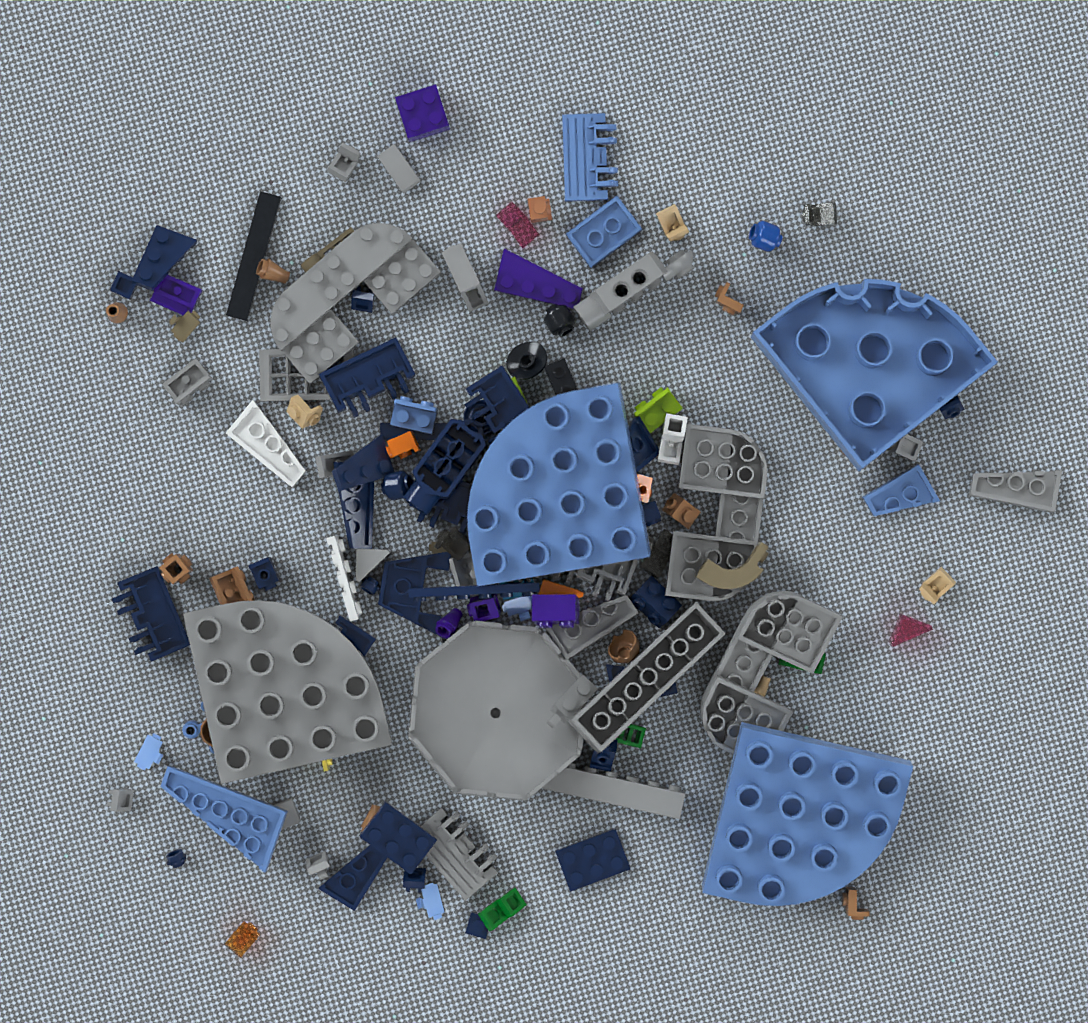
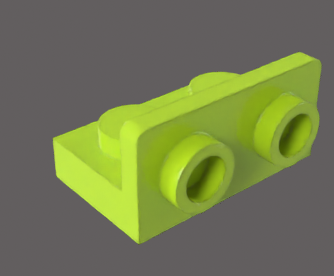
(654, 411)

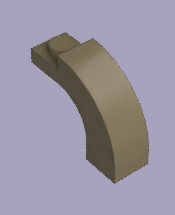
(733, 578)

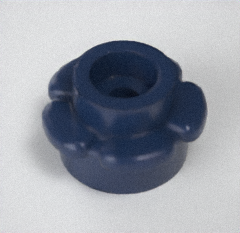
(369, 586)
(176, 858)

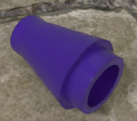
(448, 624)

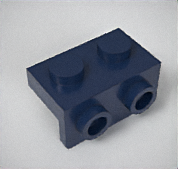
(653, 603)

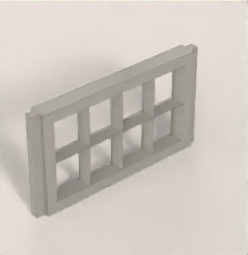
(266, 376)

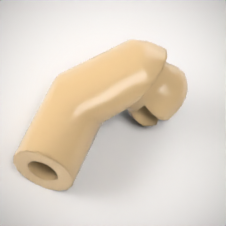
(762, 686)

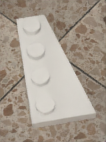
(261, 439)
(349, 587)

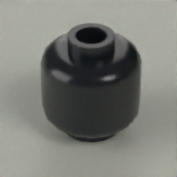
(559, 320)

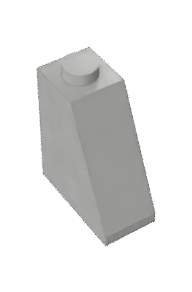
(465, 277)

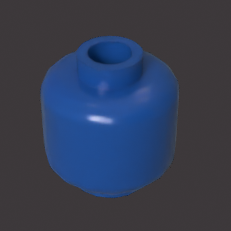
(765, 236)

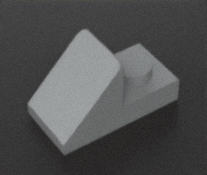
(325, 462)

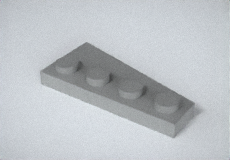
(1027, 489)

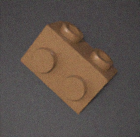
(231, 586)

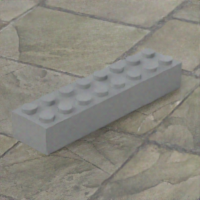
(646, 677)

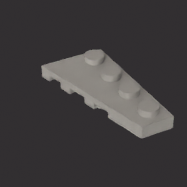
(592, 626)

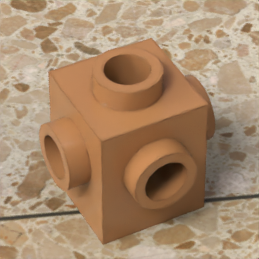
(169, 572)

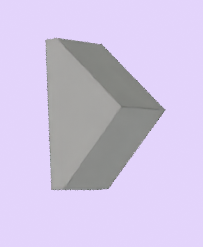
(368, 560)

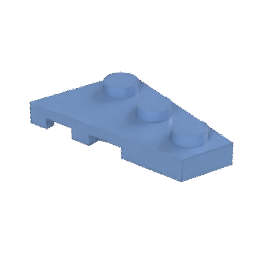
(901, 492)

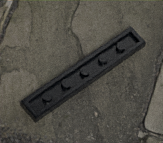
(253, 253)

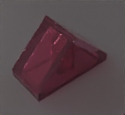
(517, 224)
(906, 629)

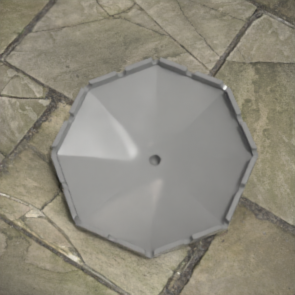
(486, 708)

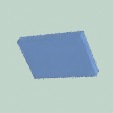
(604, 232)

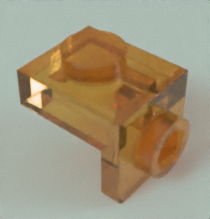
(242, 938)

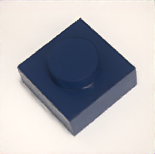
(123, 285)
(476, 926)

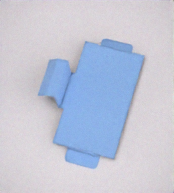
(520, 606)
(149, 752)
(431, 902)

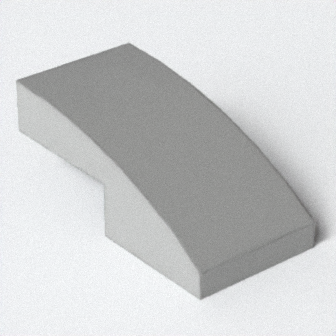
(398, 168)

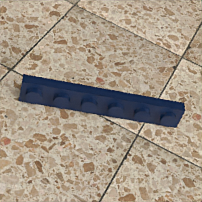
(464, 592)

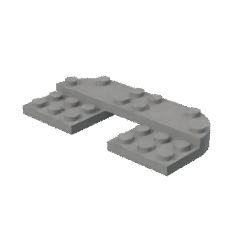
(303, 315)
(736, 468)
(773, 625)

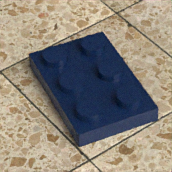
(398, 837)
(592, 859)

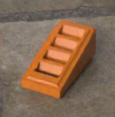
(553, 588)

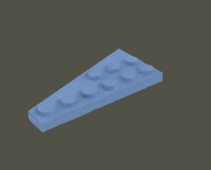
(236, 817)

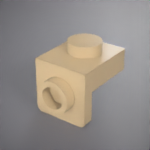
(672, 223)
(302, 413)
(936, 585)

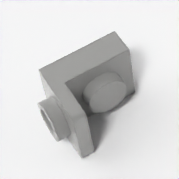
(907, 447)

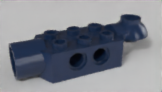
(448, 460)

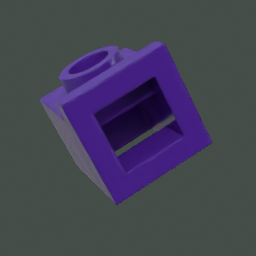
(481, 613)

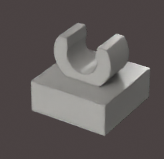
(121, 800)
(318, 864)

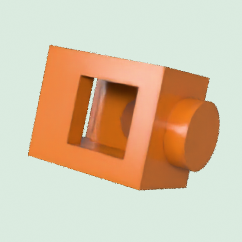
(402, 445)

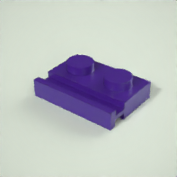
(176, 295)

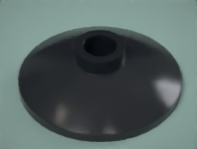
(522, 355)

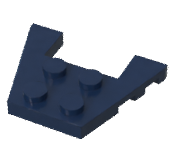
(406, 574)

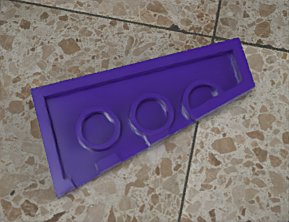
(531, 281)

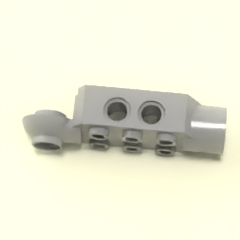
(604, 301)

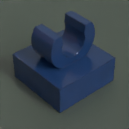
(362, 300)
(415, 880)

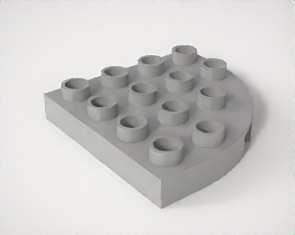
(281, 688)

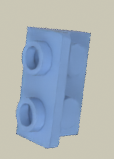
(413, 415)

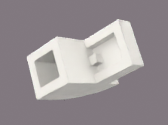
(672, 439)

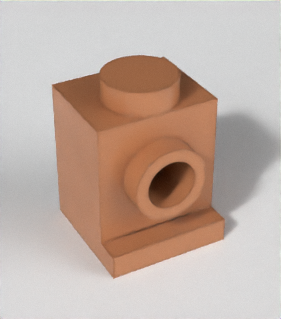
(539, 209)

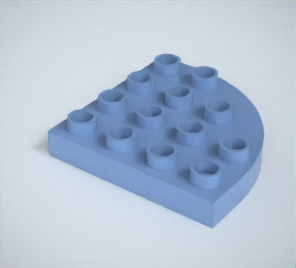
(872, 360)
(558, 491)
(801, 817)

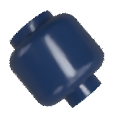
(396, 484)

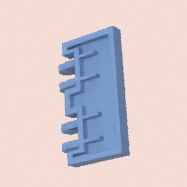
(584, 157)

